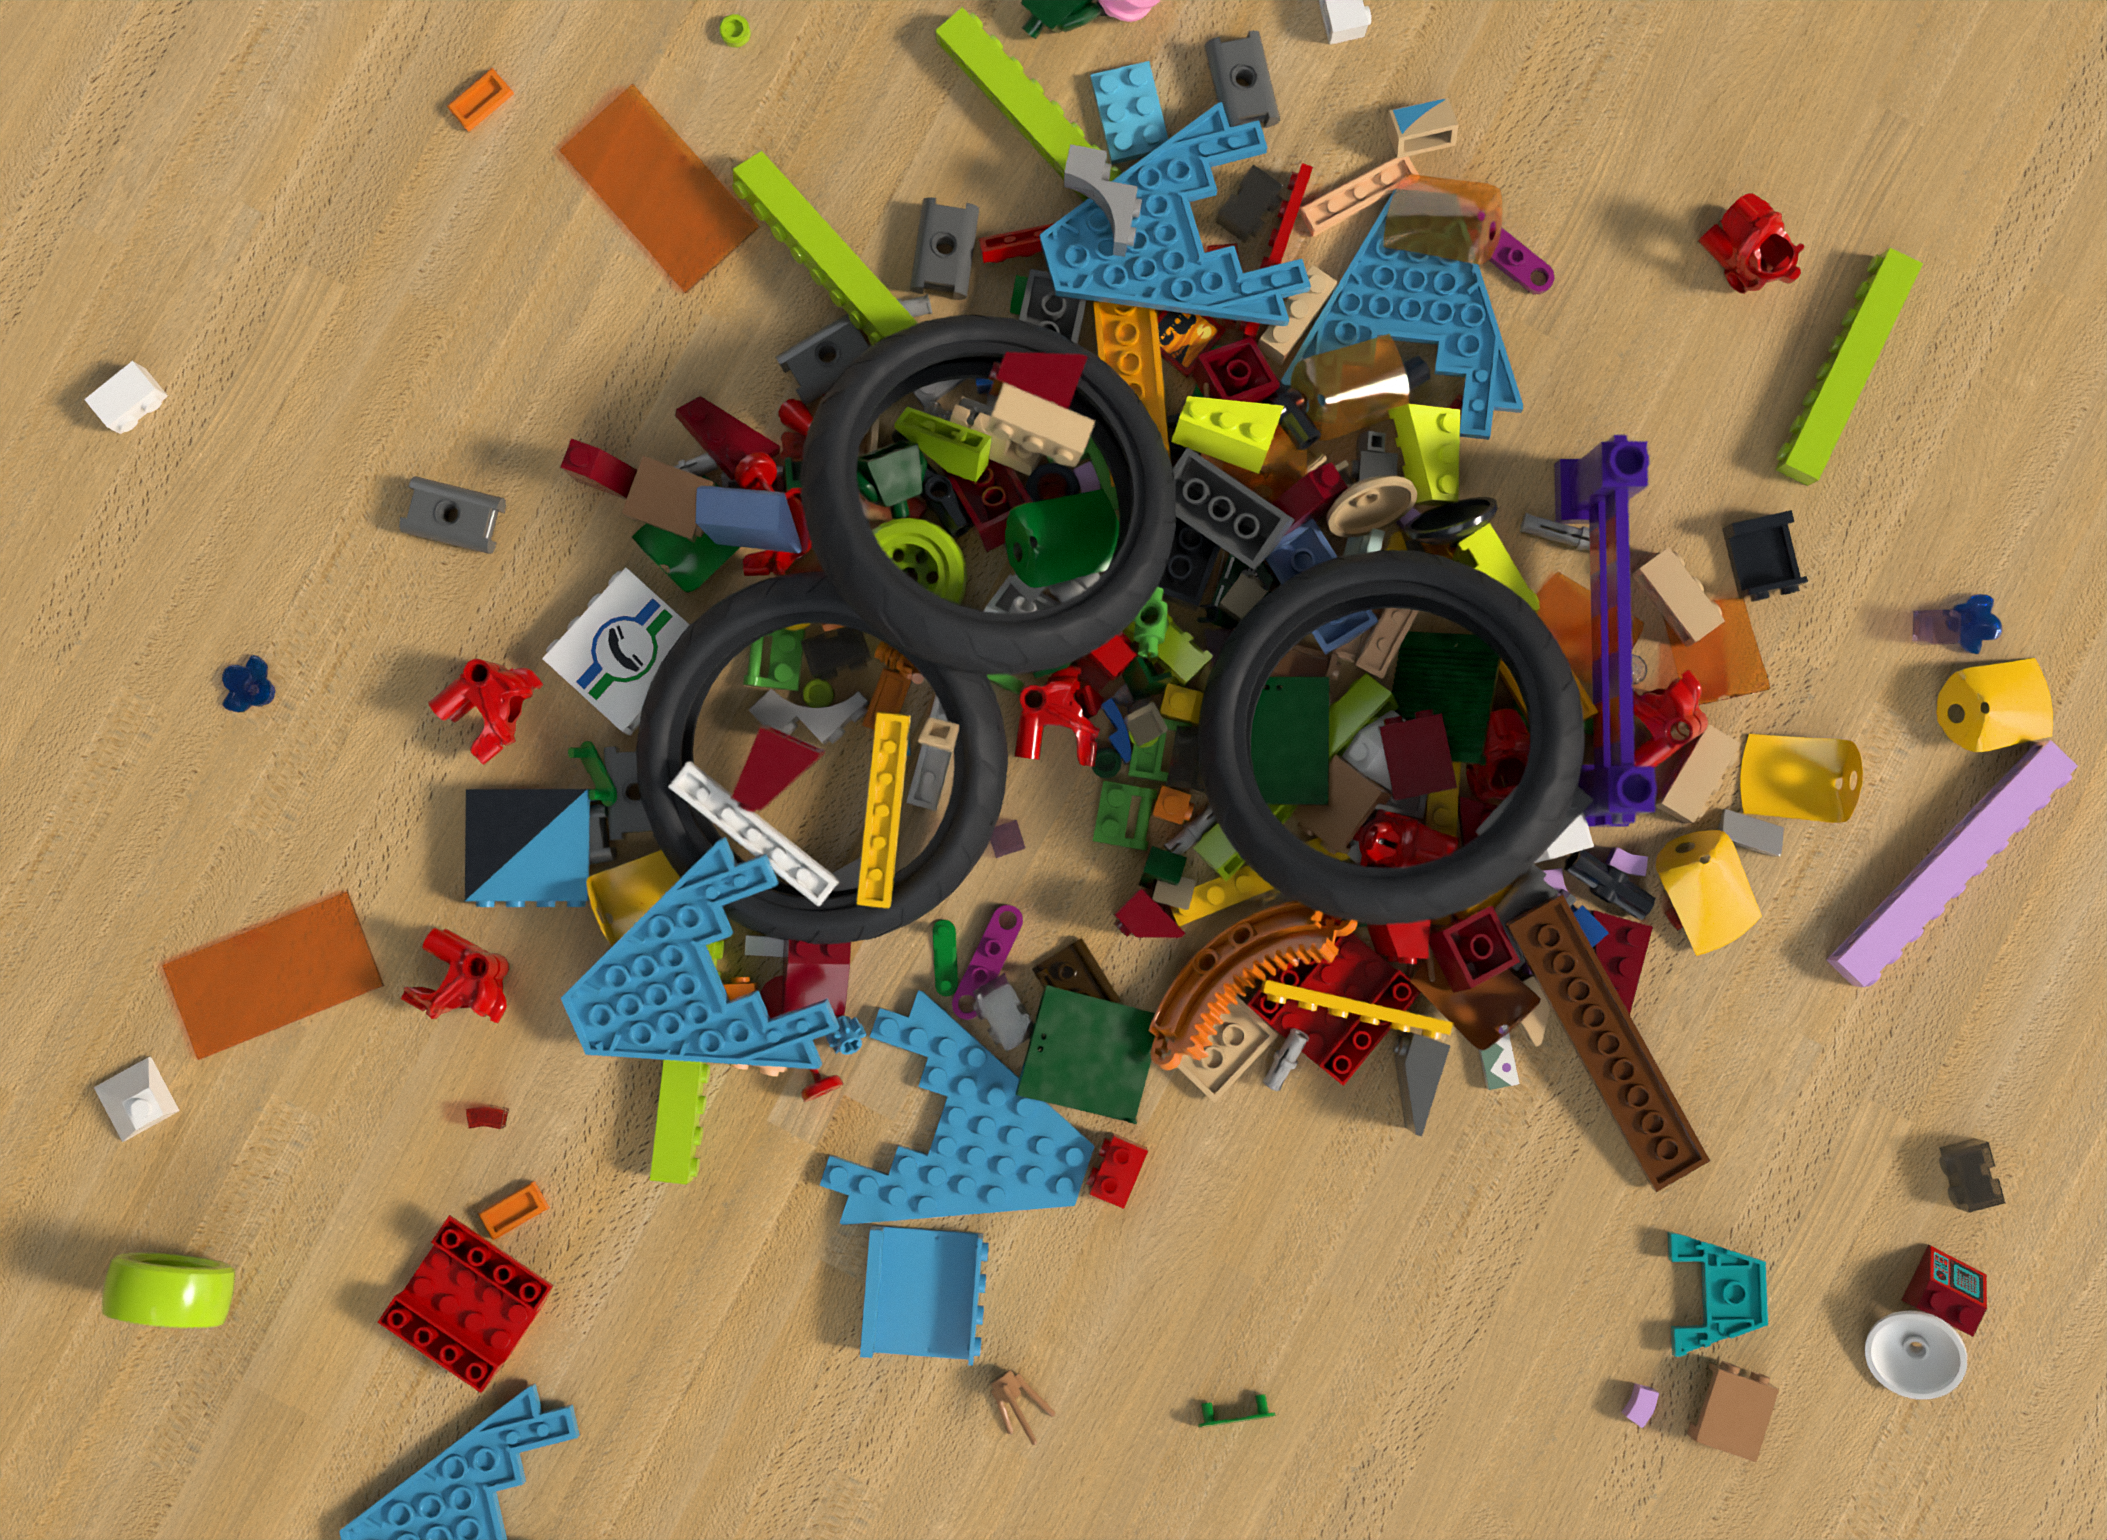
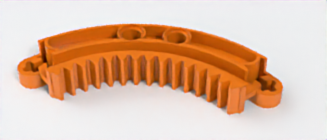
(1201, 995)

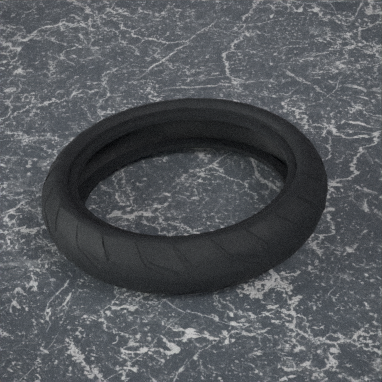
(1378, 582)
(915, 616)
(687, 835)

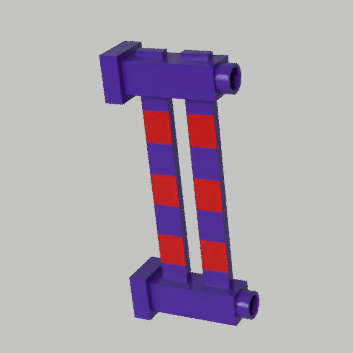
(1598, 494)

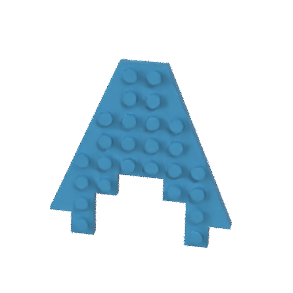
(1167, 259)
(1427, 303)
(662, 992)
(989, 1144)
(457, 1489)

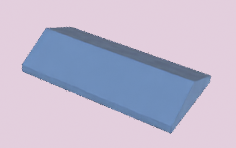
(747, 518)
(1300, 551)

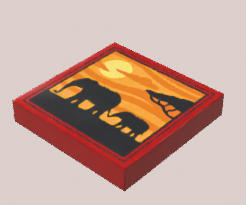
(1185, 337)

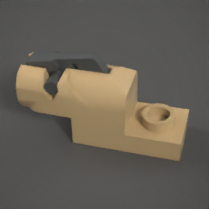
(1006, 452)

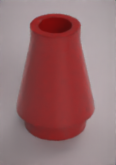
(795, 416)

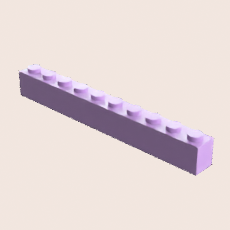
(1952, 864)

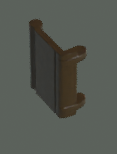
(1077, 972)

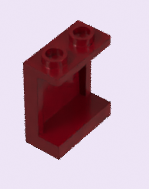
(1417, 755)

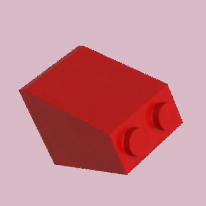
(1402, 941)

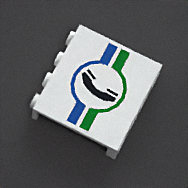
(617, 648)

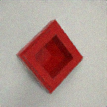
(1089, 701)

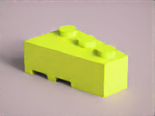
(1228, 430)
(1430, 451)
(1486, 553)
(1177, 653)

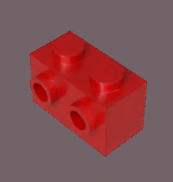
(1114, 656)
(1117, 1170)

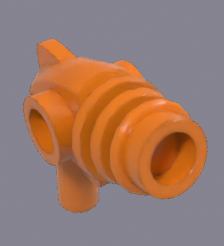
(896, 660)

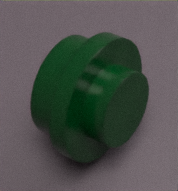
(1107, 763)

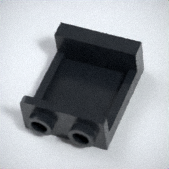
(1763, 556)

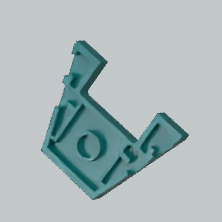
(1731, 1293)

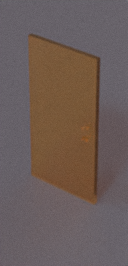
(659, 188)
(273, 975)

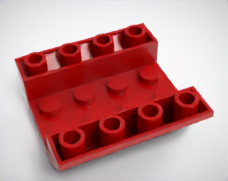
(1355, 973)
(467, 1305)

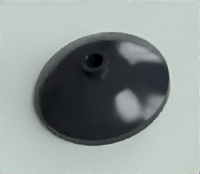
(1452, 521)

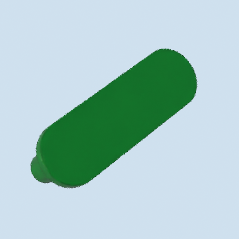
(593, 764)
(945, 958)
(1208, 1415)

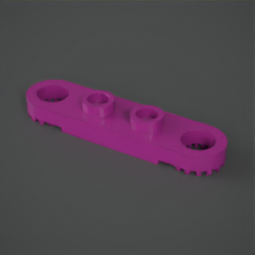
(1518, 261)
(987, 958)

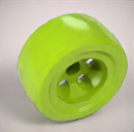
(942, 550)
(168, 1290)

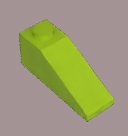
(947, 443)

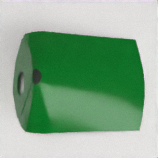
(1072, 535)
(688, 561)

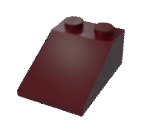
(990, 501)
(815, 974)

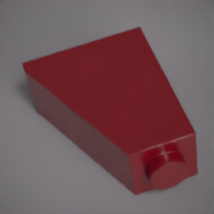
(1040, 374)
(598, 469)
(1311, 495)
(772, 767)

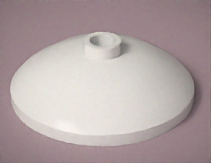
(1912, 1370)

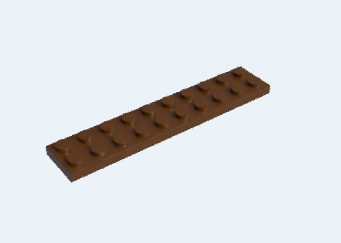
(1607, 1042)

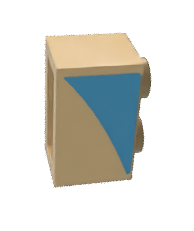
(1422, 127)

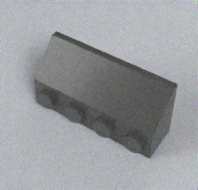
(1227, 510)

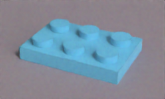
(1129, 111)

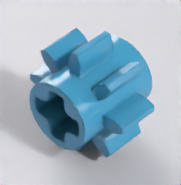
(847, 1037)

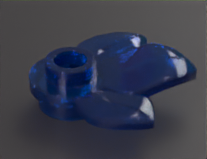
(1977, 622)
(244, 684)

